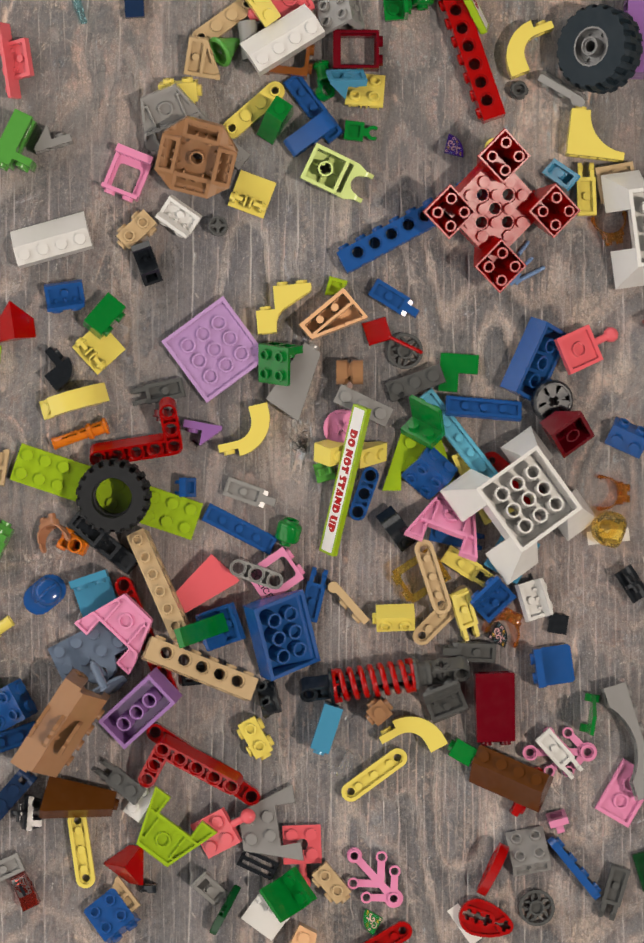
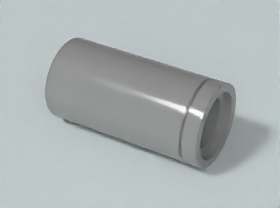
(246, 29)

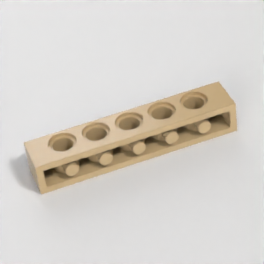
(158, 581)
(152, 654)

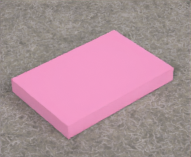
(618, 799)

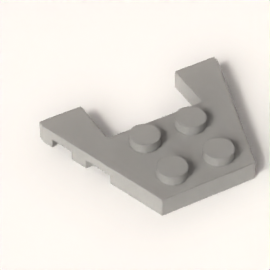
(163, 110)
(263, 833)

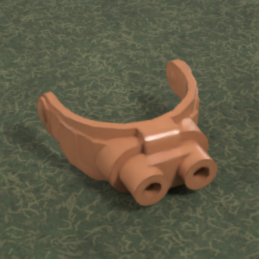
(46, 526)

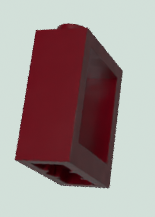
(378, 42)

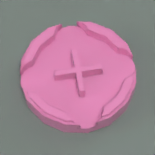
(336, 425)

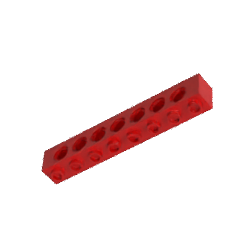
(471, 36)

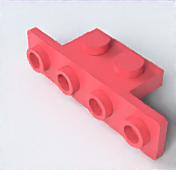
(15, 60)

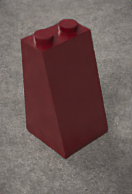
(494, 707)

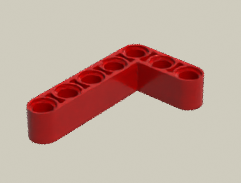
(145, 442)
(189, 765)

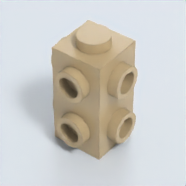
(134, 232)
(331, 882)

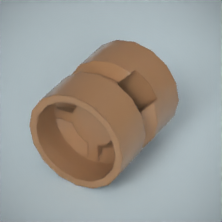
(349, 372)

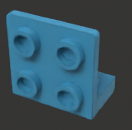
(93, 591)

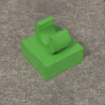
(324, 473)

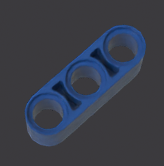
(310, 133)
(370, 486)

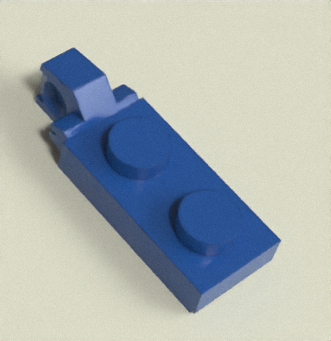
(392, 299)

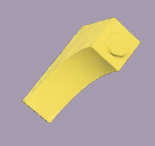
(584, 142)

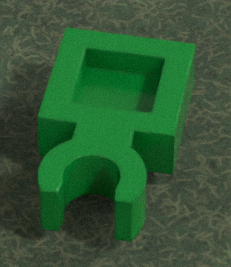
(355, 131)

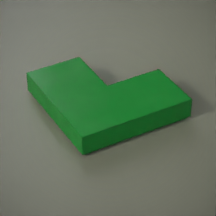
(456, 364)

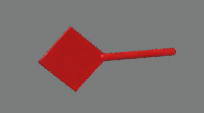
(378, 331)

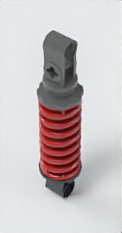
(407, 676)

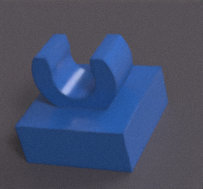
(187, 487)

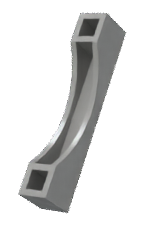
(618, 701)

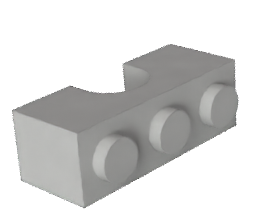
(347, 397)

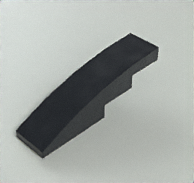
(104, 544)

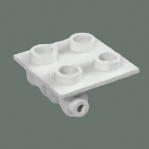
(262, 918)

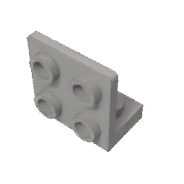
(337, 13)
(528, 851)

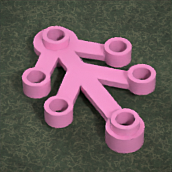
(579, 752)
(376, 880)

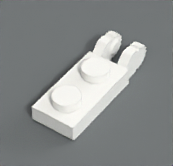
(557, 751)

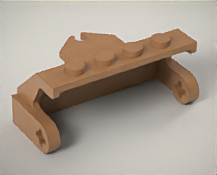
(61, 727)

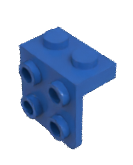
(429, 473)
(492, 599)
(233, 622)
(552, 665)
(15, 704)
(111, 916)

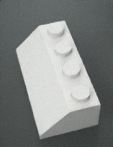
(282, 39)
(51, 240)

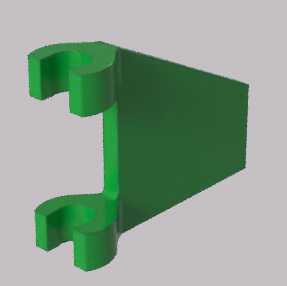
(590, 726)

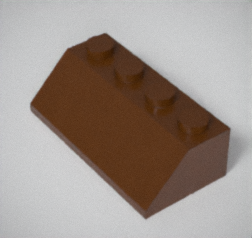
(510, 778)

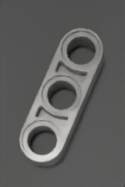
(266, 574)

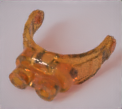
(609, 238)
(622, 490)
(512, 618)

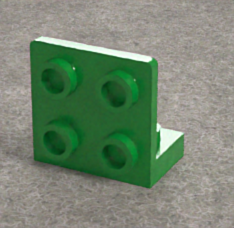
(397, 10)
(275, 362)
(426, 423)
(288, 894)

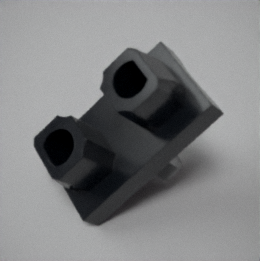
(631, 583)
(268, 698)
(29, 821)

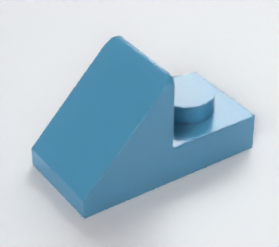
(345, 78)
(561, 175)

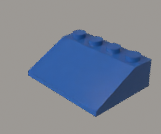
(281, 634)

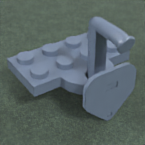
(90, 655)

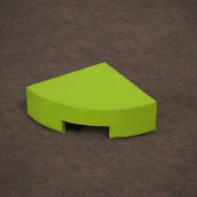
(334, 285)

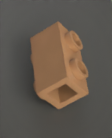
(378, 711)

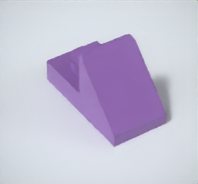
(208, 430)

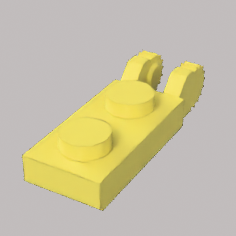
(586, 192)
(464, 566)
(464, 613)

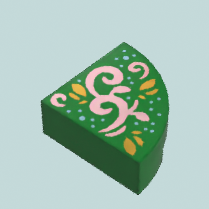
(371, 920)

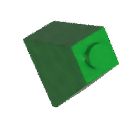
(275, 120)

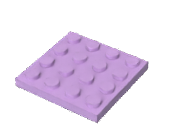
(214, 349)

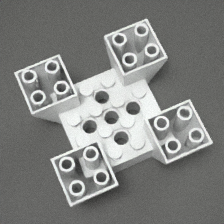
(622, 193)
(495, 495)

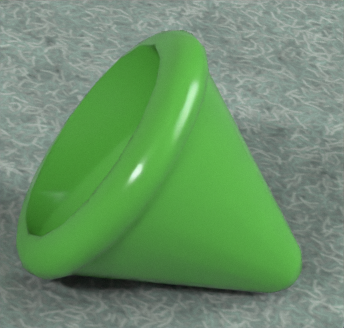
(224, 49)

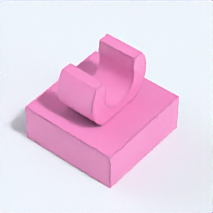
(557, 819)

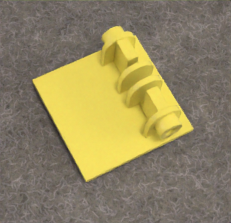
(369, 95)
(251, 194)
(98, 352)

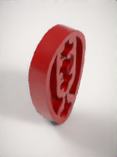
(493, 868)
(485, 908)

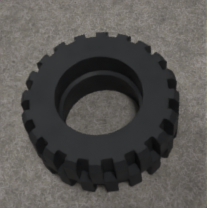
(95, 513)

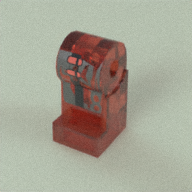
(25, 891)

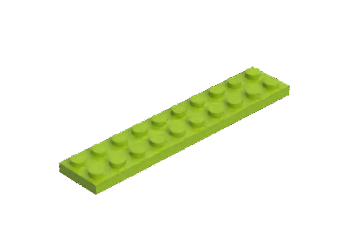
(61, 478)

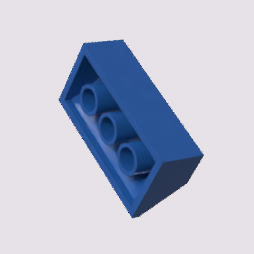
(533, 358)

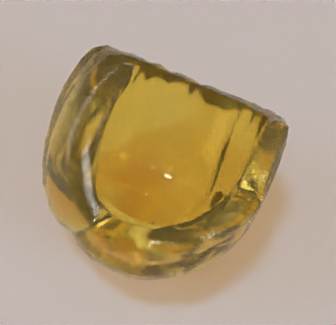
(609, 528)

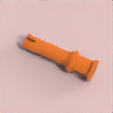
(89, 431)

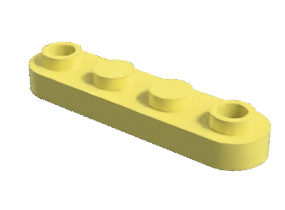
(253, 109)
(374, 774)
(81, 851)

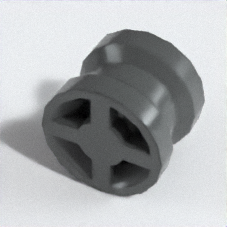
(218, 222)

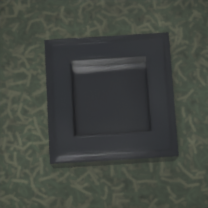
(558, 624)

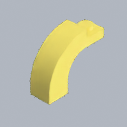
(515, 57)
(74, 400)
(259, 428)
(414, 724)

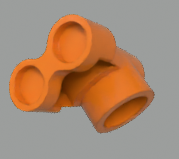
(71, 545)

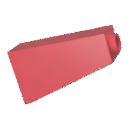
(205, 583)

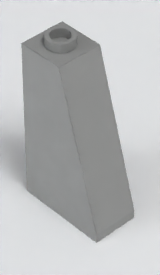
(302, 369)

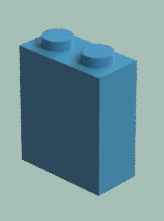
(326, 728)

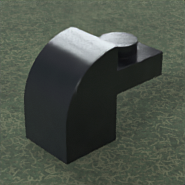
(146, 263)
(62, 373)
(395, 528)

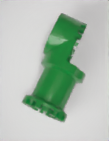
(322, 81)

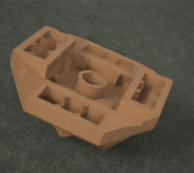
(191, 175)

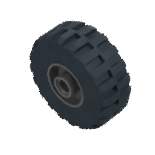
(599, 48)

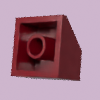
(567, 431)

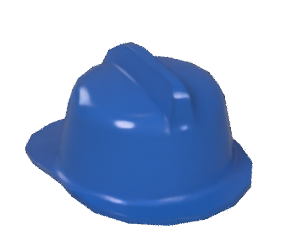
(44, 594)

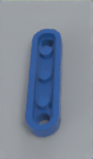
(569, 859)

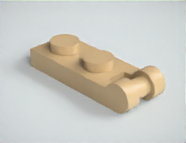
(358, 615)

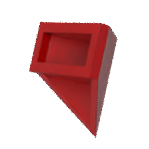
(16, 324)
(128, 864)

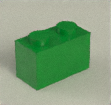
(104, 316)

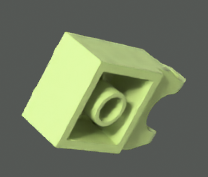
(340, 176)

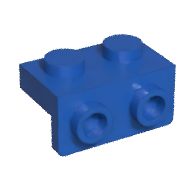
(64, 296)
(626, 437)

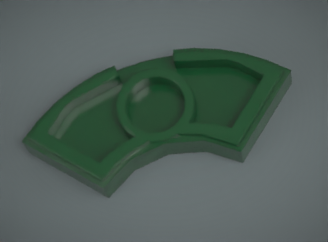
(224, 909)

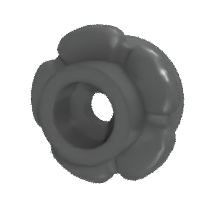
(518, 85)

